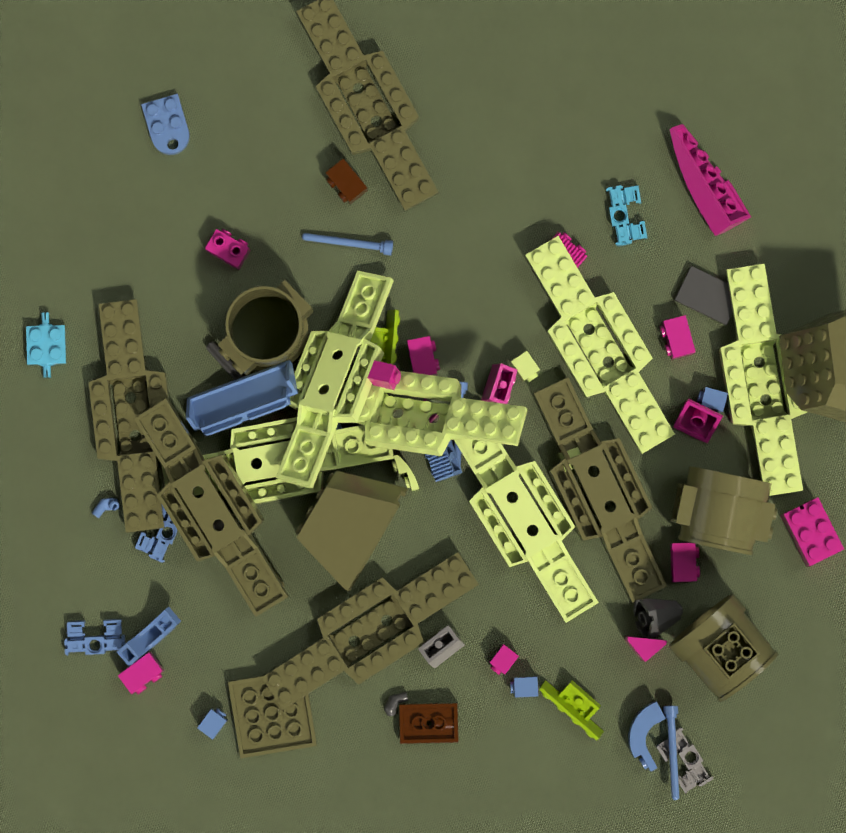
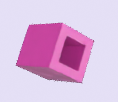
(384, 375)
(503, 660)

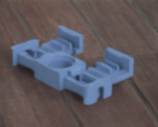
(159, 546)
(78, 644)

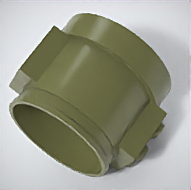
(245, 363)
(723, 510)
(724, 648)

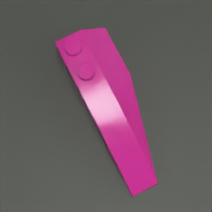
(713, 196)

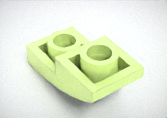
(402, 468)

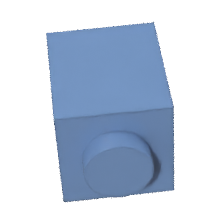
(712, 399)
(524, 686)
(213, 723)

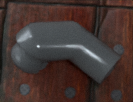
(393, 701)

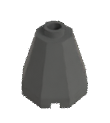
(656, 615)

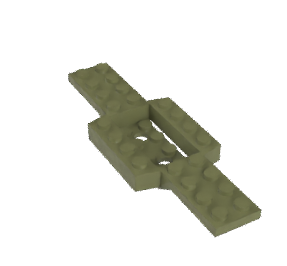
(348, 67)
(128, 374)
(614, 483)
(196, 516)
(333, 652)

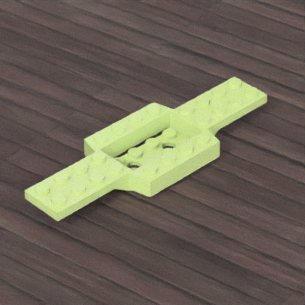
(576, 309)
(754, 339)
(317, 368)
(458, 420)
(345, 450)
(543, 551)

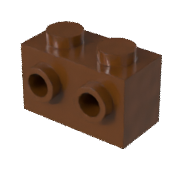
(346, 182)

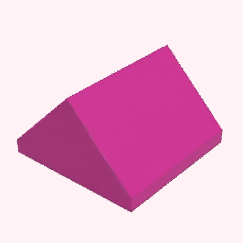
(697, 420)
(645, 647)

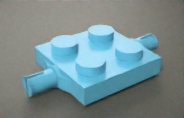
(46, 345)

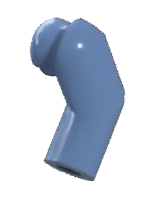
(105, 504)

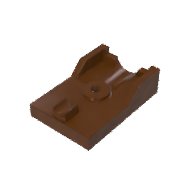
(414, 727)

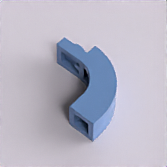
(149, 637)
(638, 730)

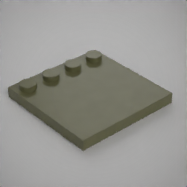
(263, 724)

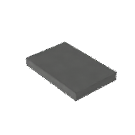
(706, 295)

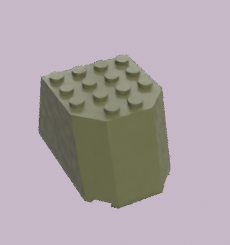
(817, 365)
(348, 523)

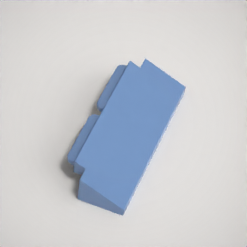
(242, 399)

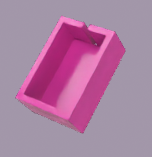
(812, 532)

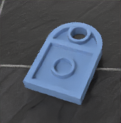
(166, 123)

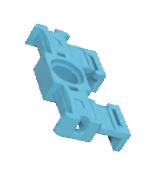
(623, 230)

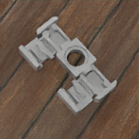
(697, 771)

